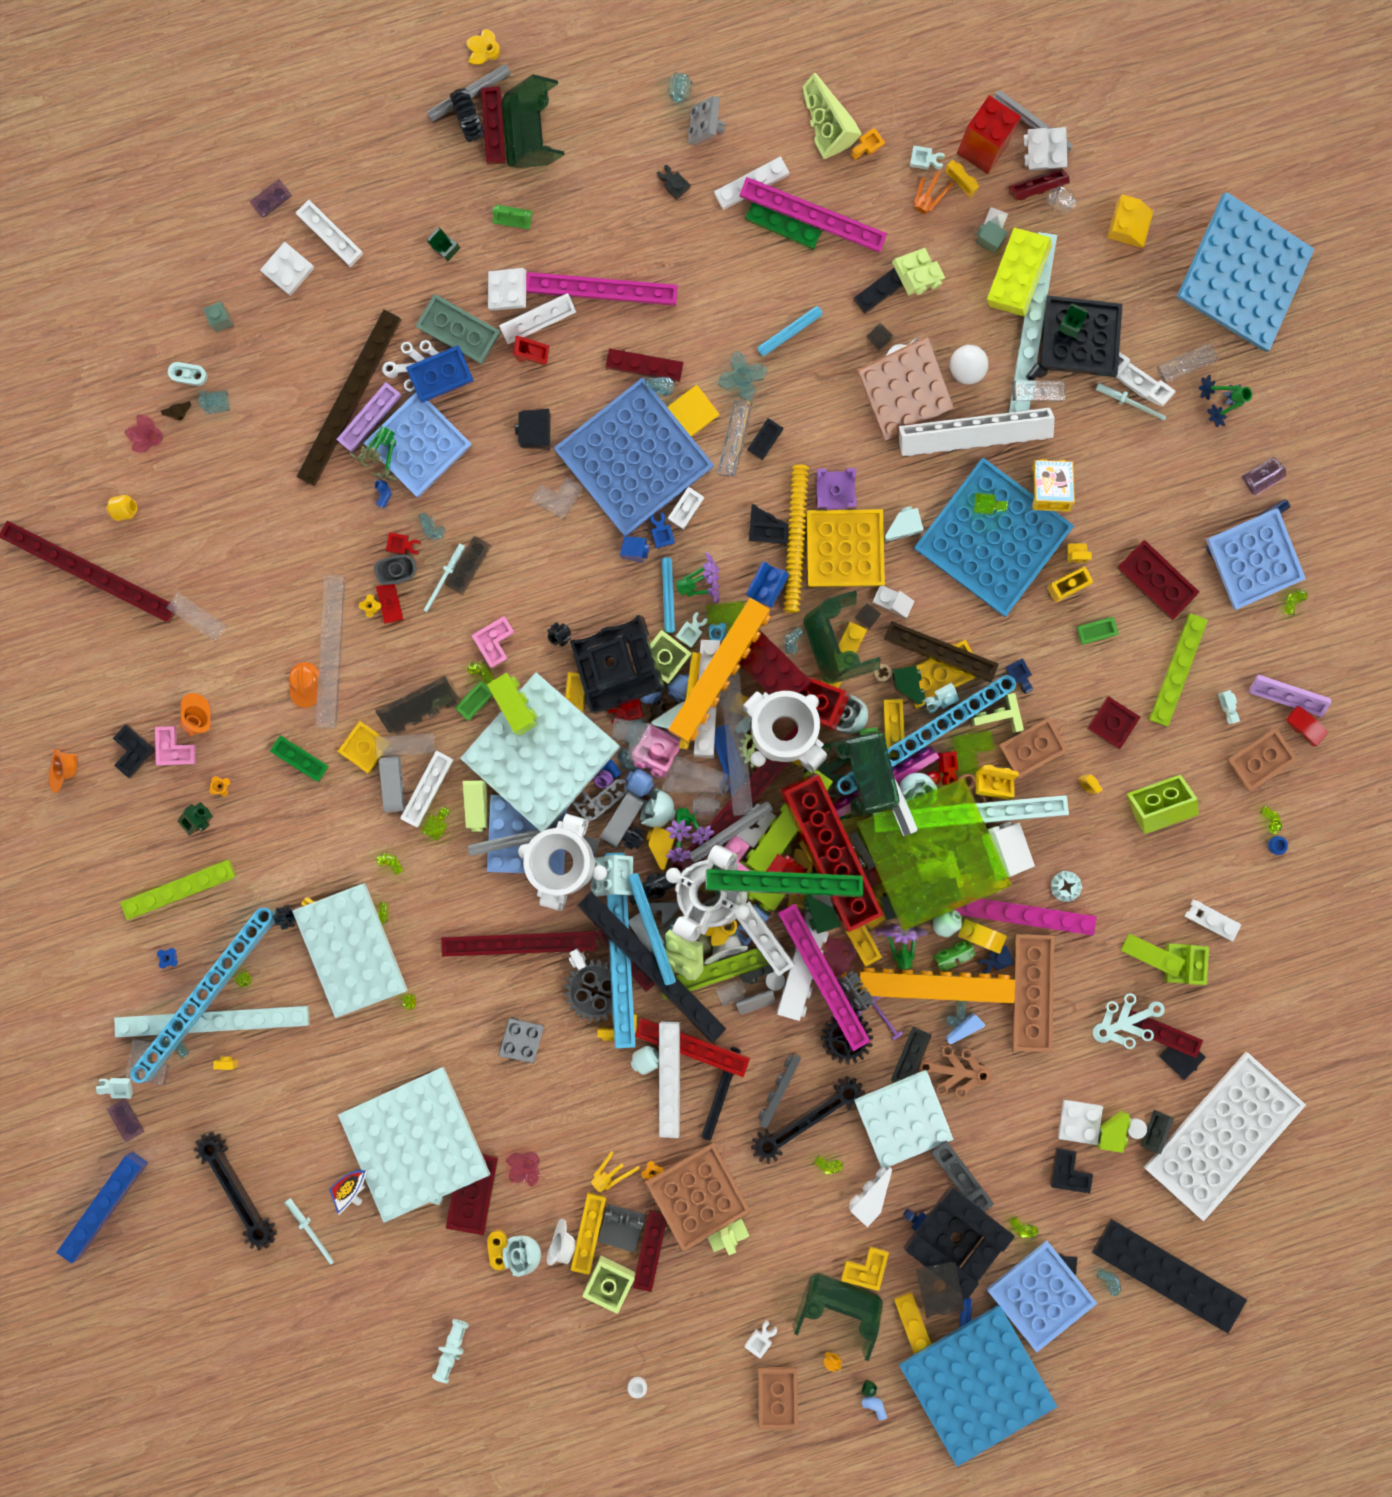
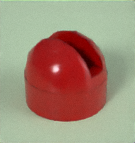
(935, 776)

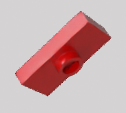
(390, 603)

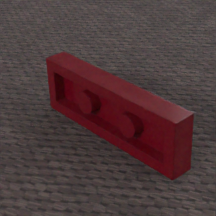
(1039, 184)

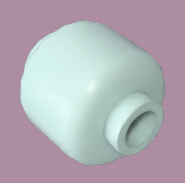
(947, 924)
(645, 1060)

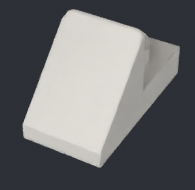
(893, 601)

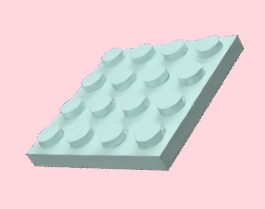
(903, 1119)

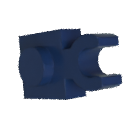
(997, 960)

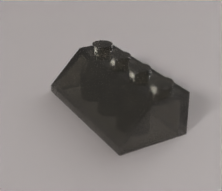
(418, 705)

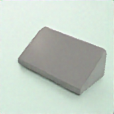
(755, 1002)

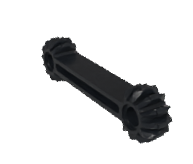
(806, 1120)
(235, 1191)

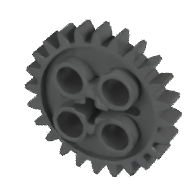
(588, 1007)

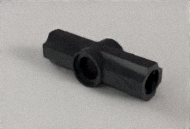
(655, 886)

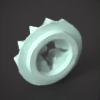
(1058, 882)

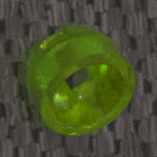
(243, 979)
(409, 1001)

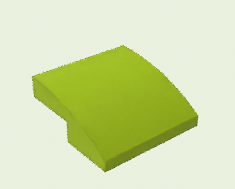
(1195, 965)

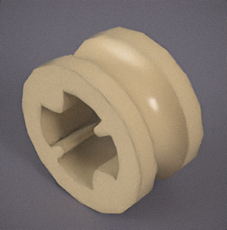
(884, 678)

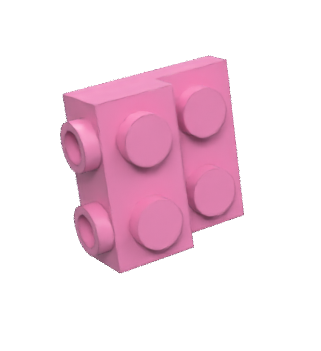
(661, 753)

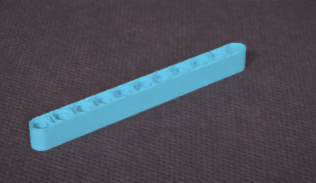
(933, 730)
(195, 999)

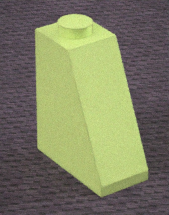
(475, 805)

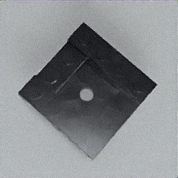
(618, 684)
(955, 1213)

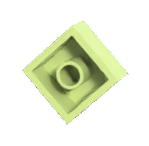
(669, 656)
(609, 1284)

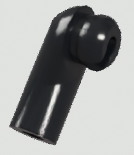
(1036, 371)

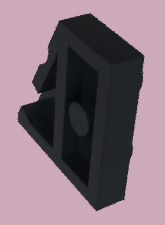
(766, 528)

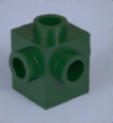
(195, 818)

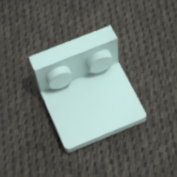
(616, 881)

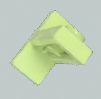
(1001, 714)
(729, 1236)

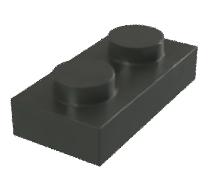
(1157, 1132)

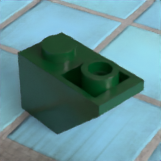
(907, 683)
(822, 915)

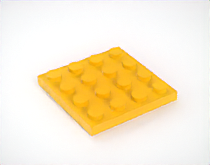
(845, 548)

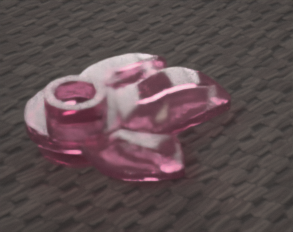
(142, 434)
(836, 958)
(522, 1170)

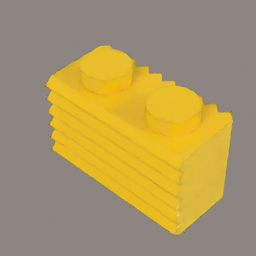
(1070, 584)

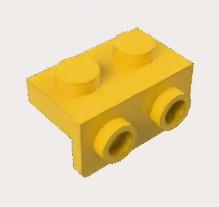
(996, 782)

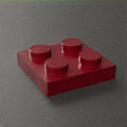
(1113, 722)

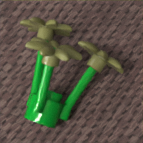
(383, 437)

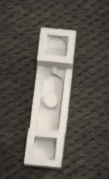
(1142, 383)

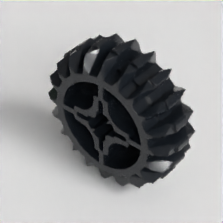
(466, 114)
(847, 1048)

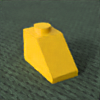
(660, 845)

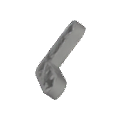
(595, 802)

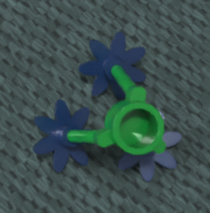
(1237, 396)

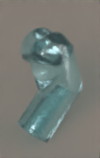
(959, 1016)
(1111, 1280)

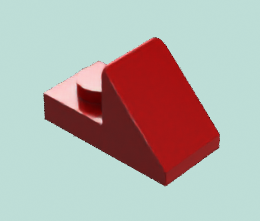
(530, 350)

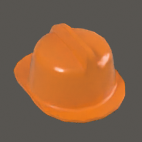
(304, 684)
(194, 714)
(62, 768)

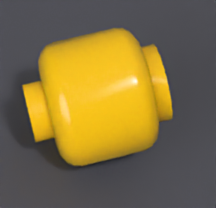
(121, 507)

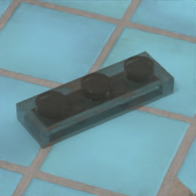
(468, 565)

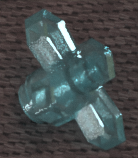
(732, 379)

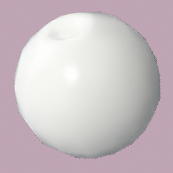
(969, 364)

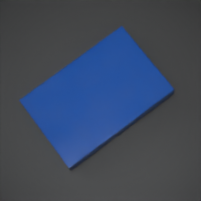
(440, 374)

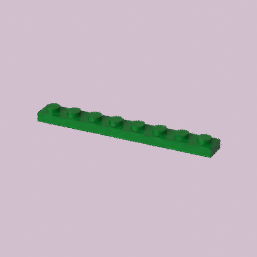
(784, 883)

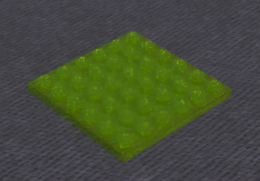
(941, 863)

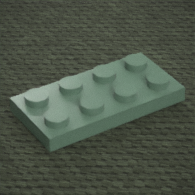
(457, 327)

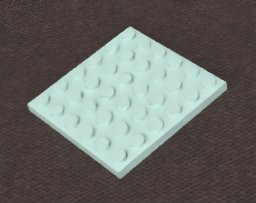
(547, 764)
(414, 1144)

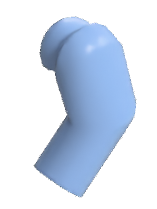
(875, 1404)

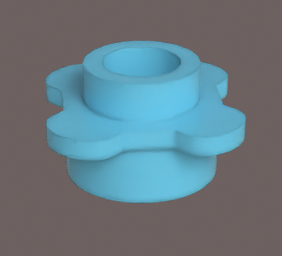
(713, 632)

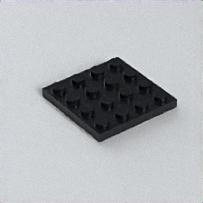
(1096, 344)

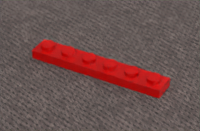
(698, 1049)

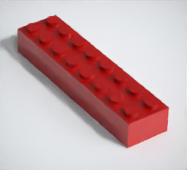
(829, 847)

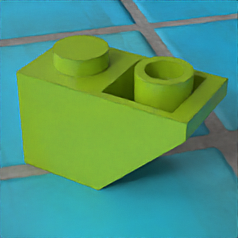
(1113, 1133)

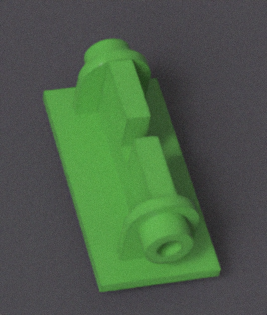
(512, 217)
(946, 958)

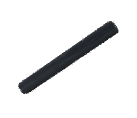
(718, 1102)

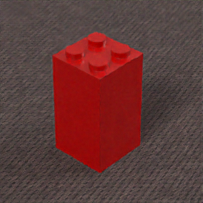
(988, 134)

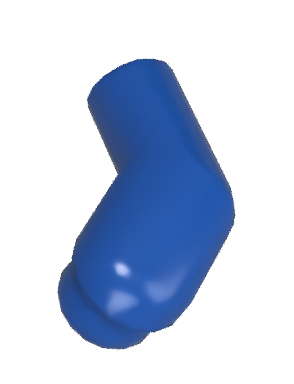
(384, 491)
(612, 768)

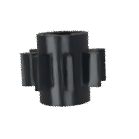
(559, 634)
(633, 838)
(284, 917)

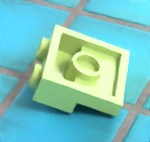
(918, 272)
(684, 956)

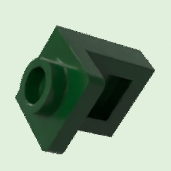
(443, 244)
(1073, 320)

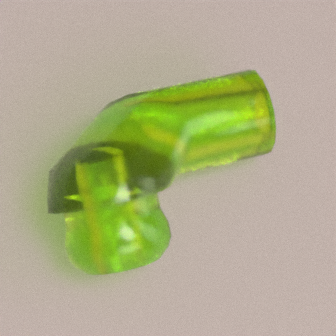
(1293, 599)
(481, 669)
(390, 860)
(383, 912)

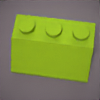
(1163, 804)

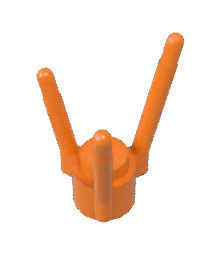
(923, 203)

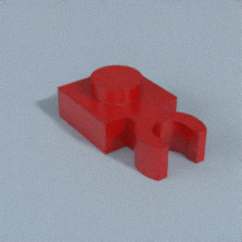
(399, 544)
(629, 711)
(948, 764)

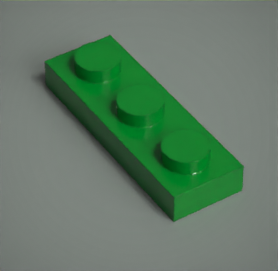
(299, 758)

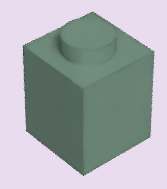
(991, 236)
(218, 316)

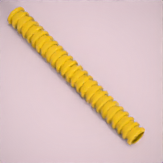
(796, 538)

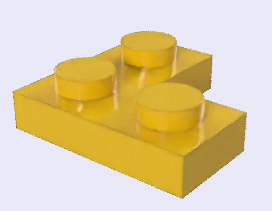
(867, 1275)

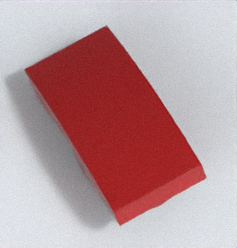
(1307, 725)

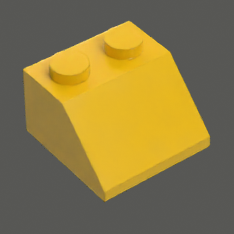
(1130, 221)

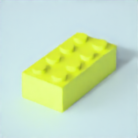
(1019, 272)

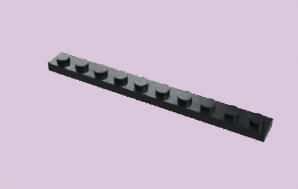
(648, 965)

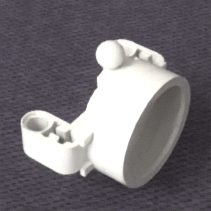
(804, 746)
(536, 855)
(697, 916)

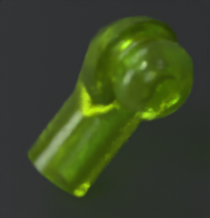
(1276, 824)
(828, 1167)
(1023, 1230)

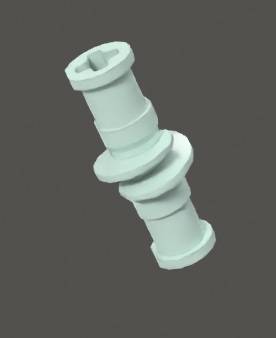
(450, 1351)

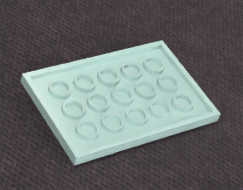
(350, 950)

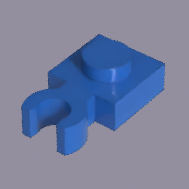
(662, 534)

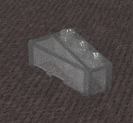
(694, 778)

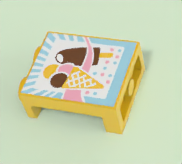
(1053, 485)

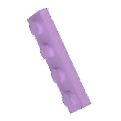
(369, 417)
(1289, 695)

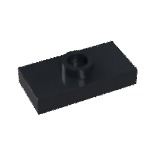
(765, 439)

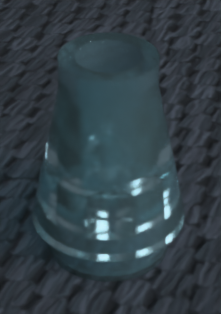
(661, 385)

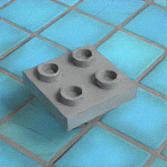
(705, 121)

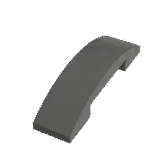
(961, 1176)

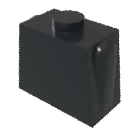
(534, 429)

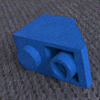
(634, 549)

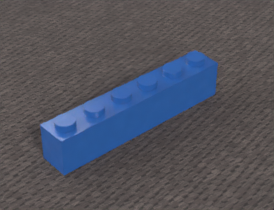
(102, 1207)

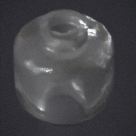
(1061, 200)
(705, 806)

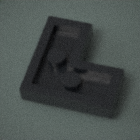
(136, 748)
(1064, 1174)

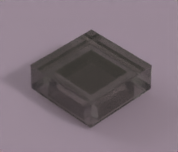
(879, 336)

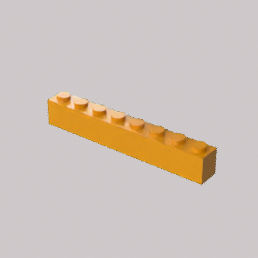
(719, 670)
(938, 986)

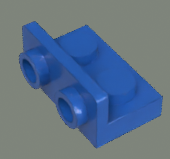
(767, 584)

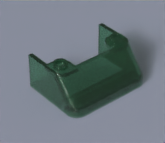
(523, 123)
(830, 661)
(871, 772)
(844, 1298)

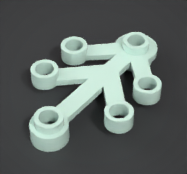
(1125, 1022)

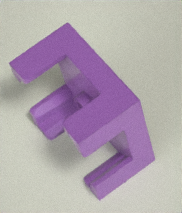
(835, 490)

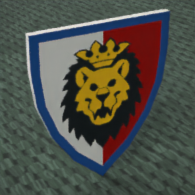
(346, 1189)

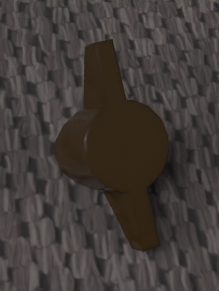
(177, 411)
(658, 709)

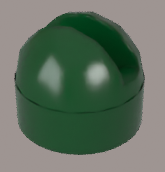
(869, 1388)

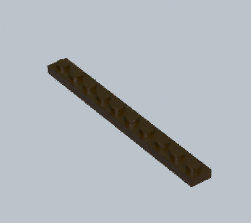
(349, 397)

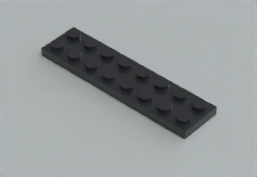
(1169, 1276)

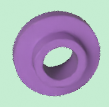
(603, 779)

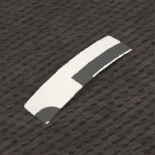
(904, 815)

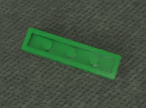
(783, 225)

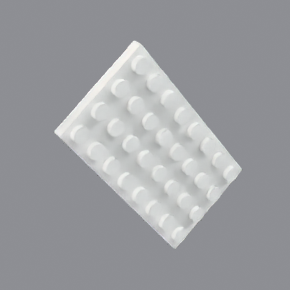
(1224, 1136)

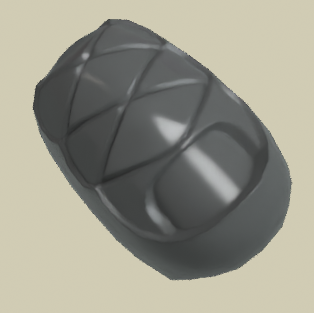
(395, 569)

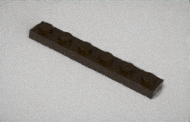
(941, 651)

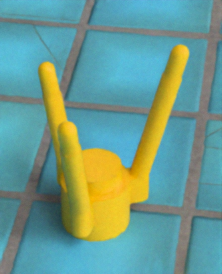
(603, 1180)

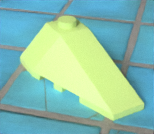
(832, 123)

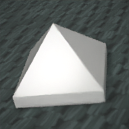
(996, 216)

